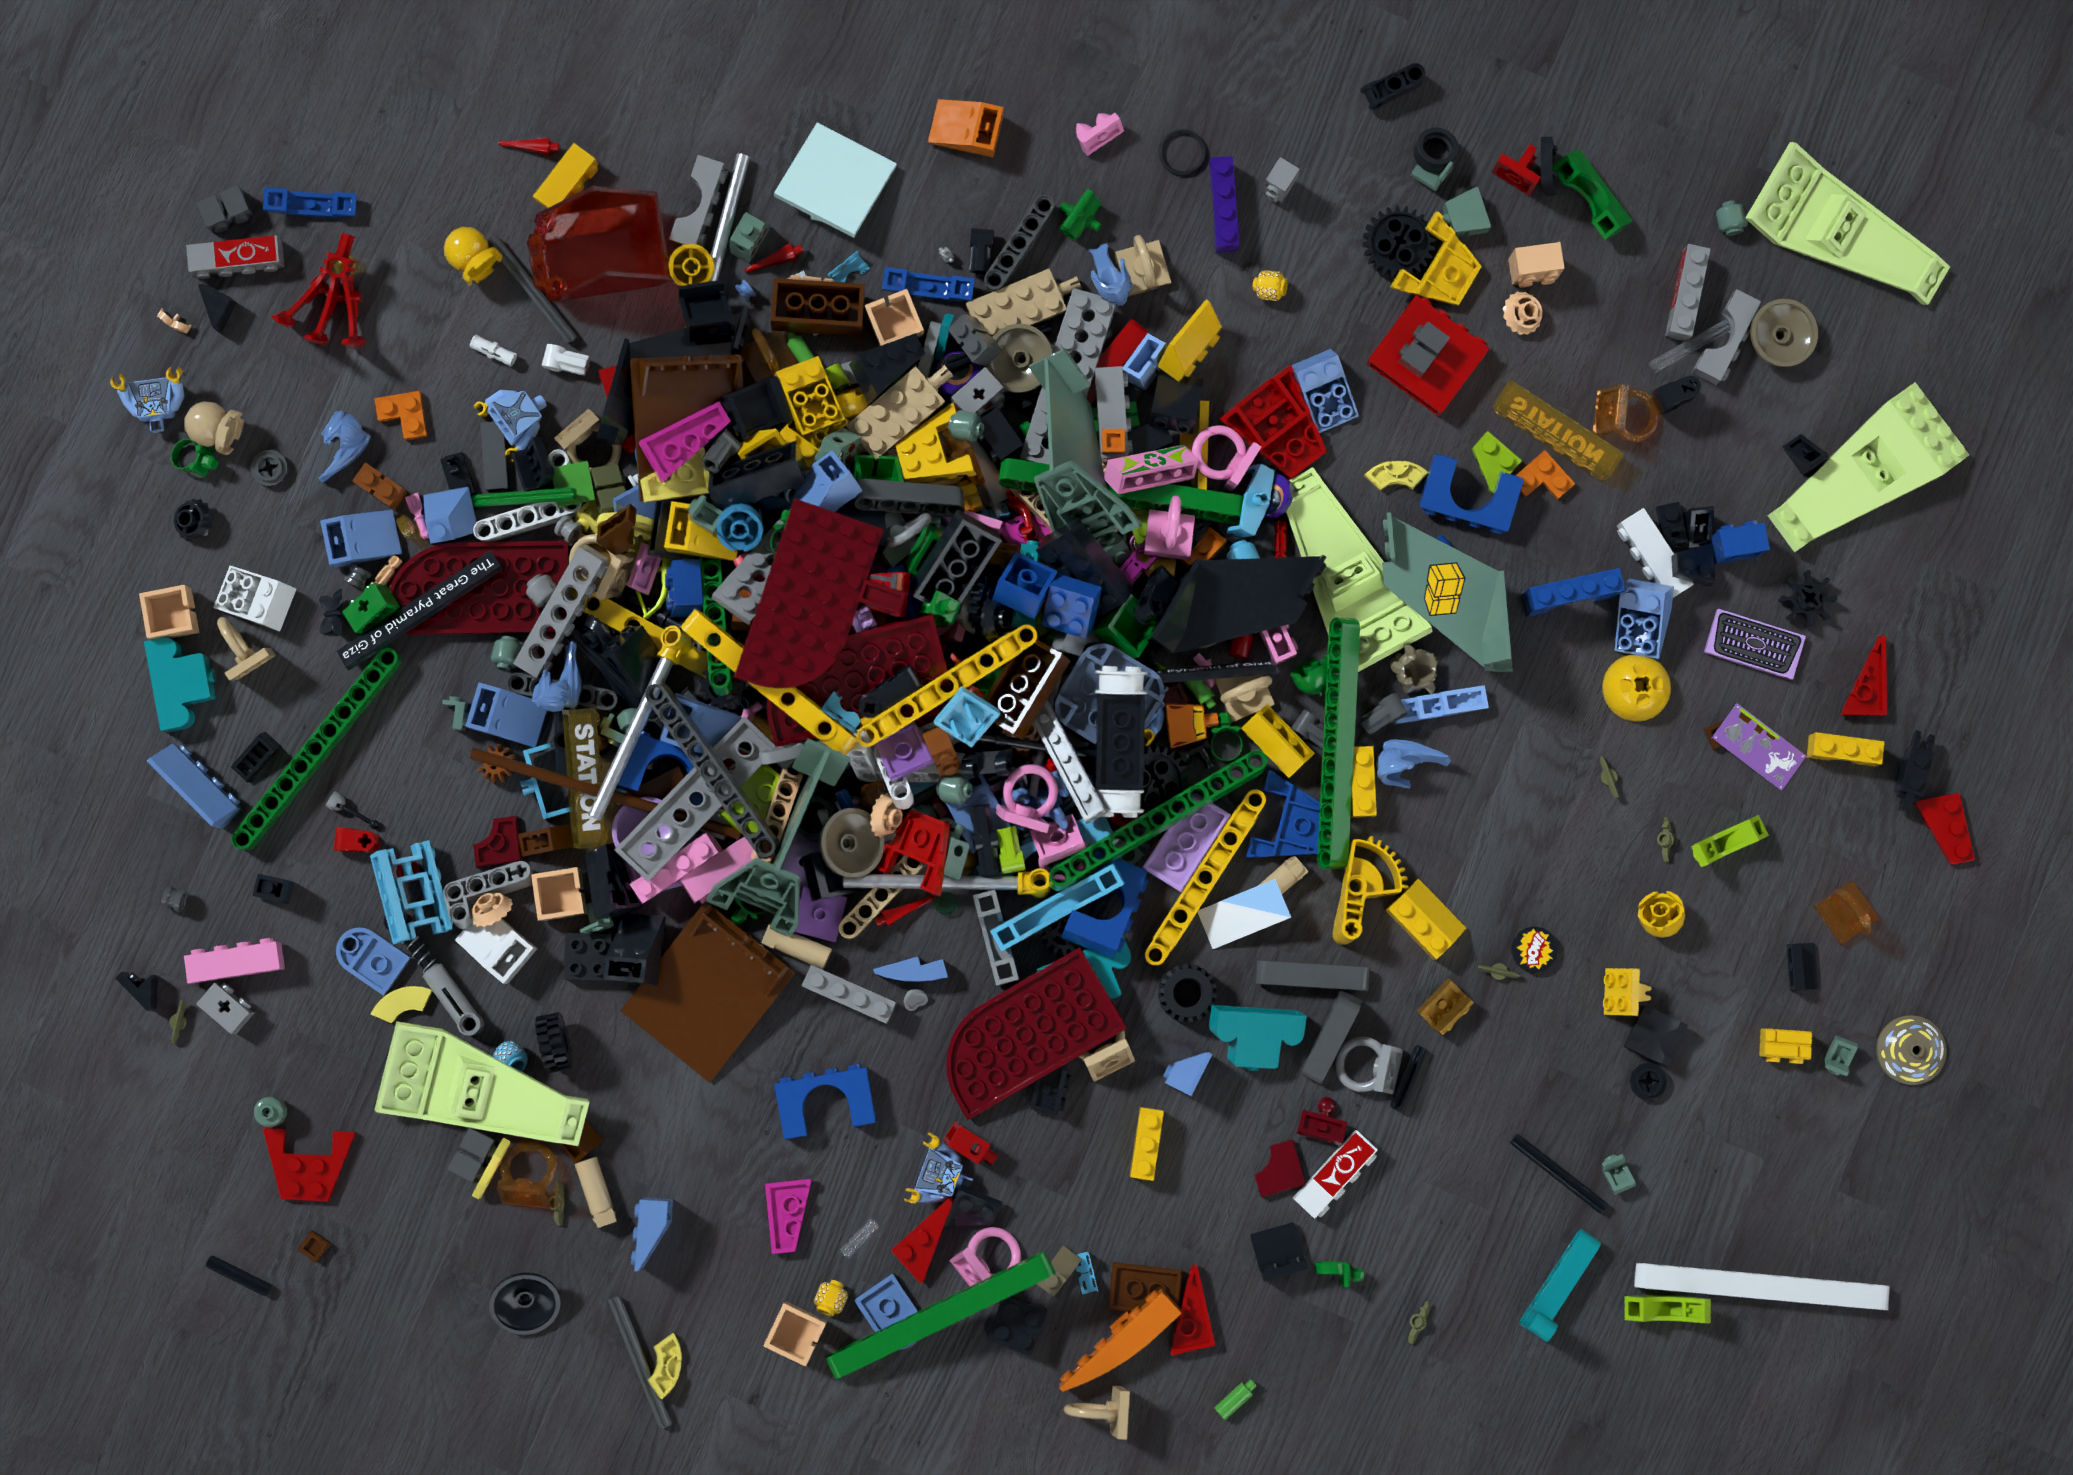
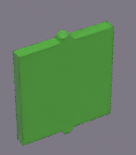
(574, 476)

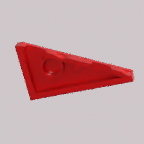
(1870, 689)
(918, 1247)
(1193, 1323)

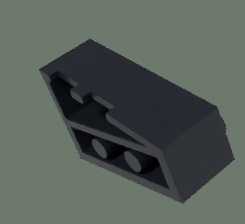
(885, 364)
(610, 883)

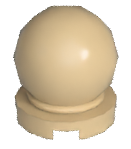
(211, 425)

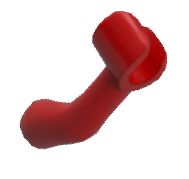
(1017, 505)

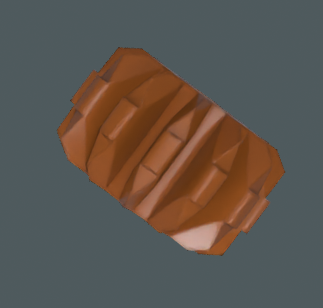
(490, 770)

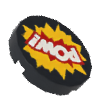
(1534, 949)

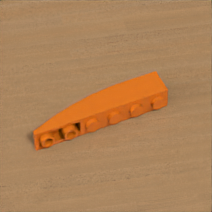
(1126, 1340)

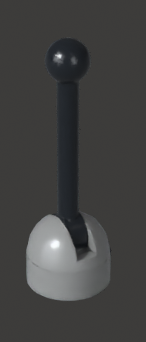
(337, 803)

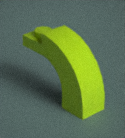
(1729, 840)
(1667, 1308)

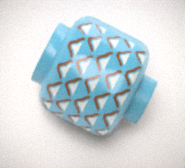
(512, 1054)

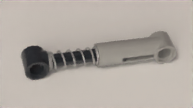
(443, 985)

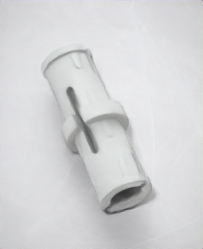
(493, 350)

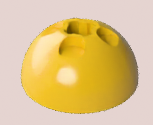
(1629, 697)

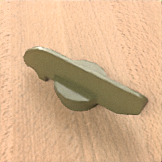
(1608, 777)
(1666, 839)
(1498, 971)
(178, 1021)
(557, 1202)
(1418, 1322)

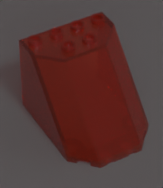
(599, 244)

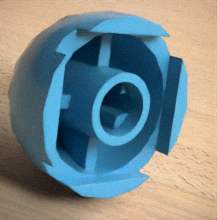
(740, 527)

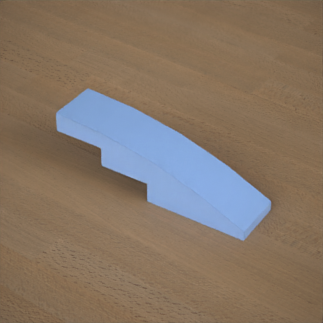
(1444, 704)

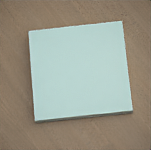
(835, 180)

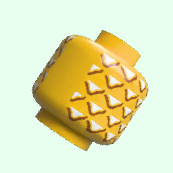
(1270, 285)
(830, 1298)

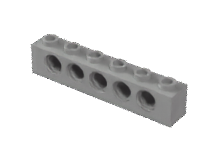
(528, 657)

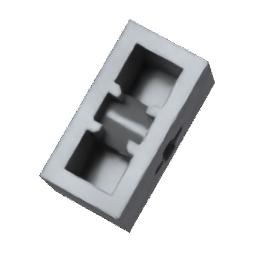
(1280, 180)
(983, 383)
(213, 1004)

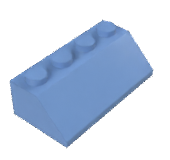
(195, 785)

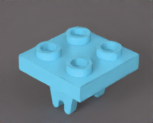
(966, 716)

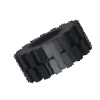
(553, 1042)

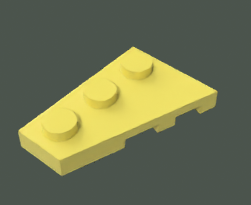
(687, 481)

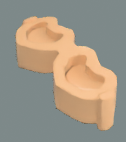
(173, 323)

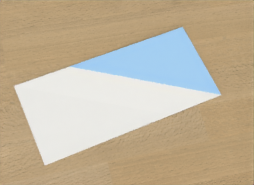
(1244, 914)

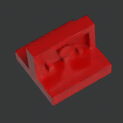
(1518, 173)

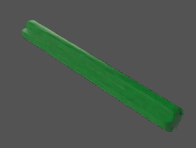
(524, 497)

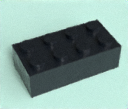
(758, 476)
(1079, 555)
(956, 559)

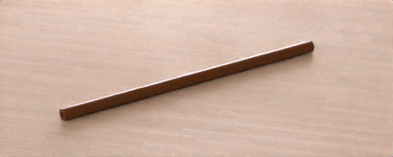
(591, 789)

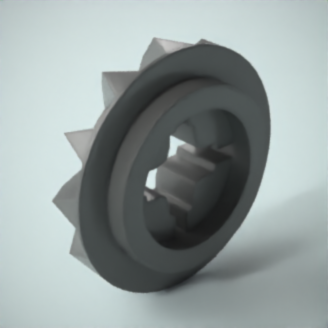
(260, 463)

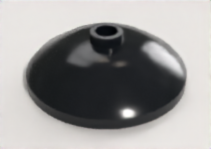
(524, 1313)

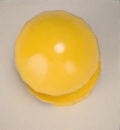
(470, 252)

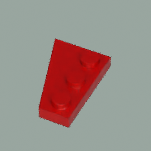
(1948, 824)

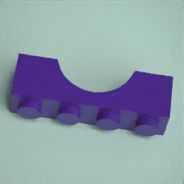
(1224, 204)

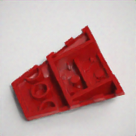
(1279, 423)

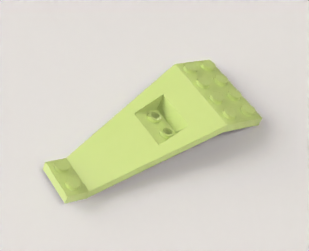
(1809, 206)
(1883, 460)
(1327, 529)
(431, 1077)

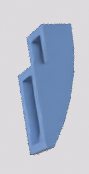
(913, 970)

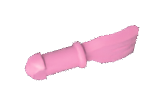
(416, 507)

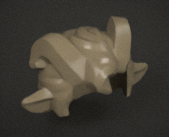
(1415, 669)

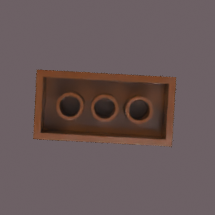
(817, 307)
(1025, 686)

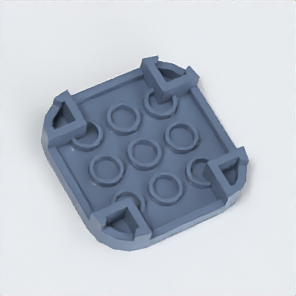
(1077, 697)

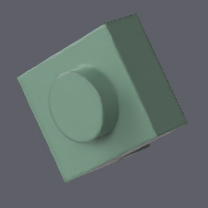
(704, 514)
(1115, 547)
(460, 714)
(606, 725)
(1840, 1056)
(1617, 1174)

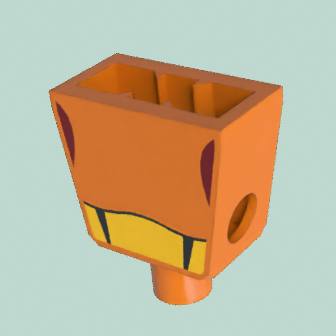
(1187, 723)

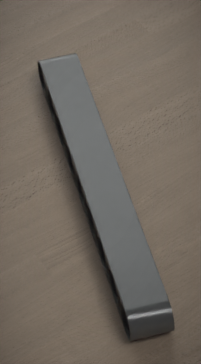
(701, 764)

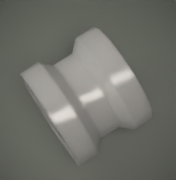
(568, 529)

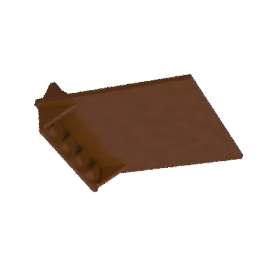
(674, 389)
(708, 991)

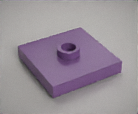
(904, 752)
(820, 917)

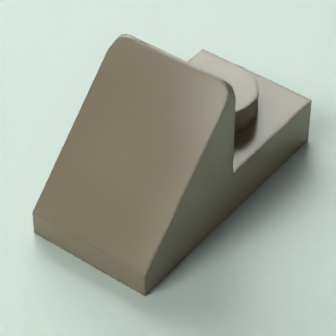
(1064, 1265)

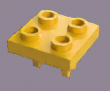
(1623, 991)

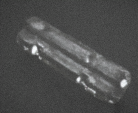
(859, 1238)

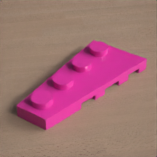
(679, 442)

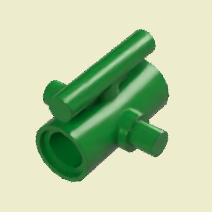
(1080, 215)

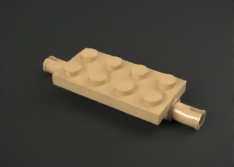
(1022, 302)
(898, 411)

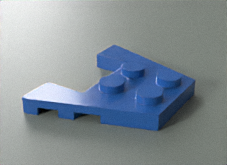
(1297, 826)

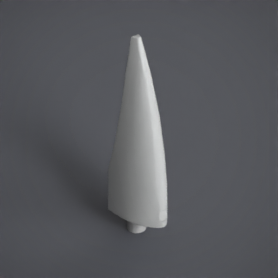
(989, 491)

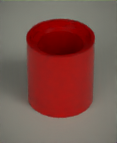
(1241, 646)

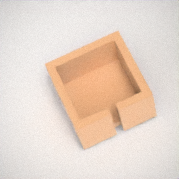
(1536, 263)
(895, 320)
(169, 612)
(559, 894)
(794, 1333)

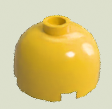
(690, 265)
(851, 402)
(1661, 914)

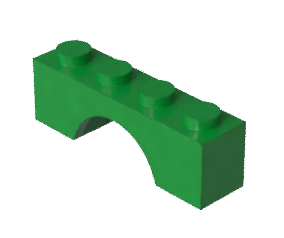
(1578, 173)

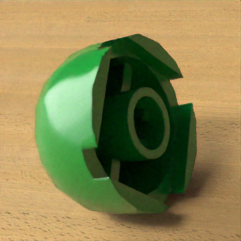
(1311, 676)

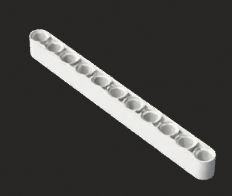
(1762, 1286)

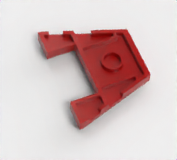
(923, 840)
(307, 1175)

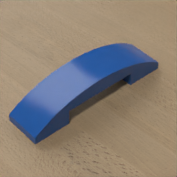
(309, 204)
(928, 286)

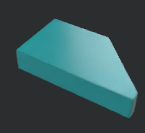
(943, 336)

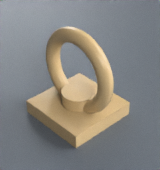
(1145, 265)
(578, 432)
(618, 570)
(246, 658)
(1244, 695)
(1108, 1058)
(1113, 1412)

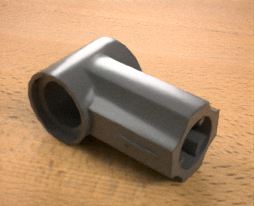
(723, 447)
(1389, 710)
(1309, 728)

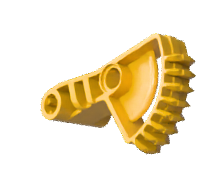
(1370, 886)

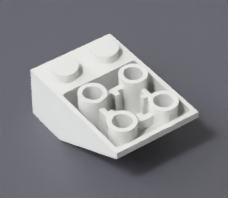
(255, 598)
(497, 948)

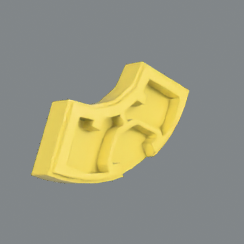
(1394, 473)
(401, 1001)
(491, 1168)
(668, 1366)

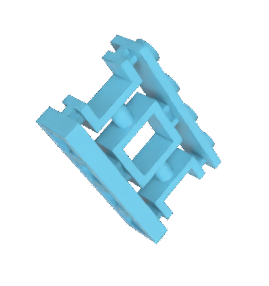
(394, 897)

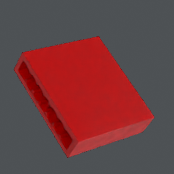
(1447, 370)

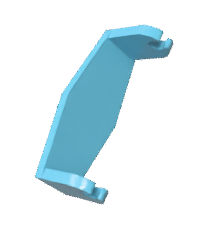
(1255, 501)
(533, 786)

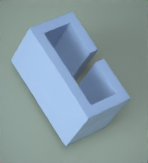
(1144, 362)

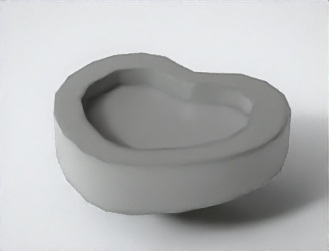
(914, 999)

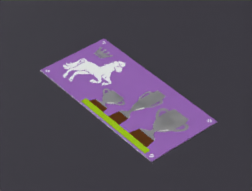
(1759, 746)

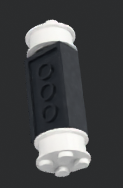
(1120, 740)

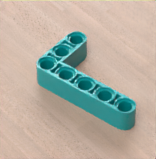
(1558, 1286)

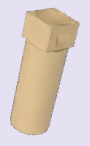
(1287, 874)
(798, 947)
(596, 1192)

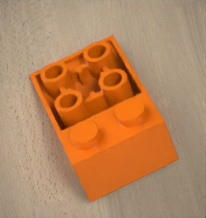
(967, 126)

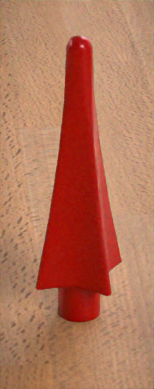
(540, 145)
(784, 255)
(892, 915)

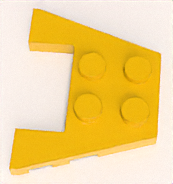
(1449, 272)
(923, 453)

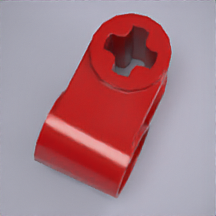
(353, 840)

